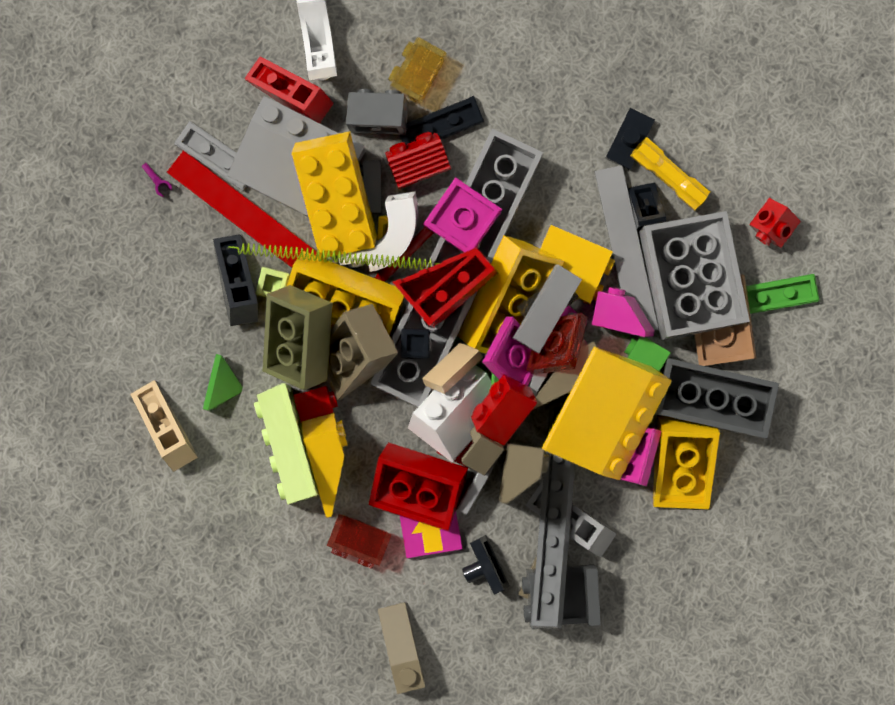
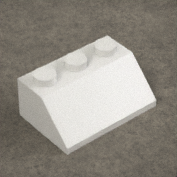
(446, 418)

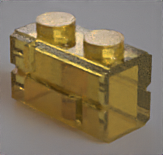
(418, 69)

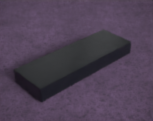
(446, 121)

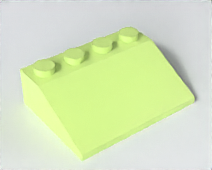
(286, 440)

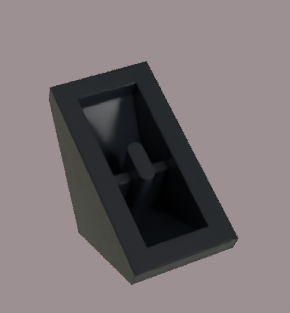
(646, 205)

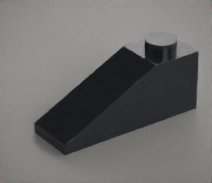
(236, 281)

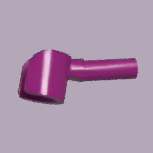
(155, 179)

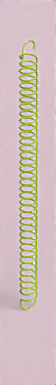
(339, 257)

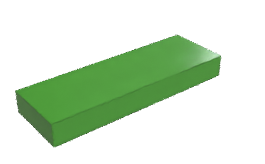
(782, 293)

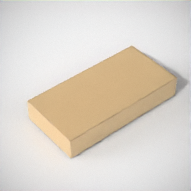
(452, 368)

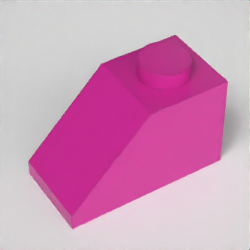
(621, 313)

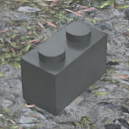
(377, 112)

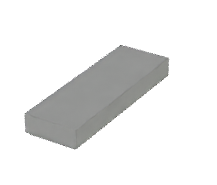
(208, 151)
(547, 308)

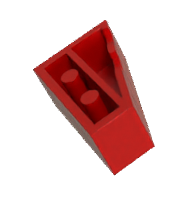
(447, 285)

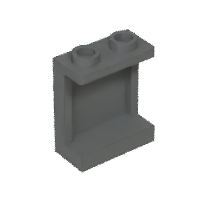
(580, 597)

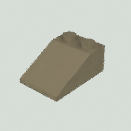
(357, 349)
(563, 381)

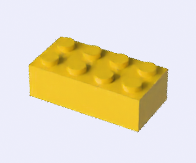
(334, 194)

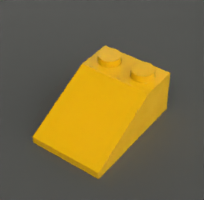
(324, 445)
(684, 464)

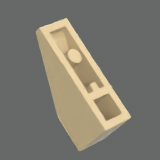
(163, 426)

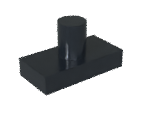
(631, 133)
(486, 566)

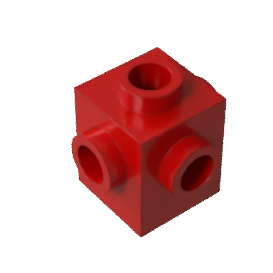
(774, 223)

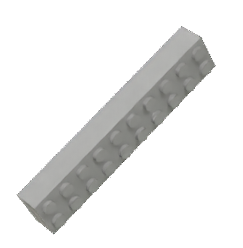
(501, 177)

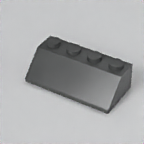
(718, 398)

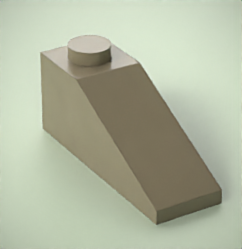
(401, 648)

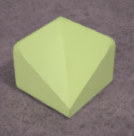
(270, 281)

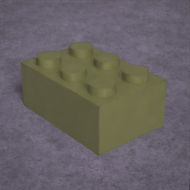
(297, 337)

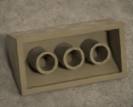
(520, 470)

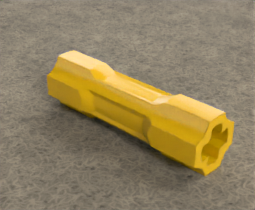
(685, 187)

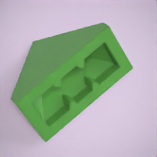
(222, 384)

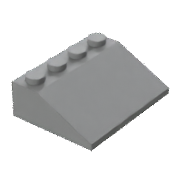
(265, 153)
(694, 275)

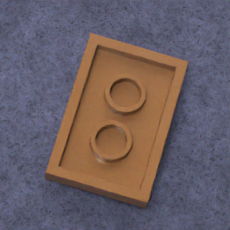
(727, 343)

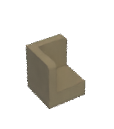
(482, 452)

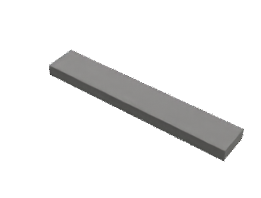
(624, 239)

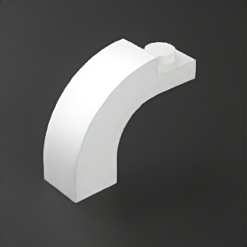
(317, 39)
(402, 223)

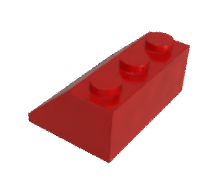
(417, 486)

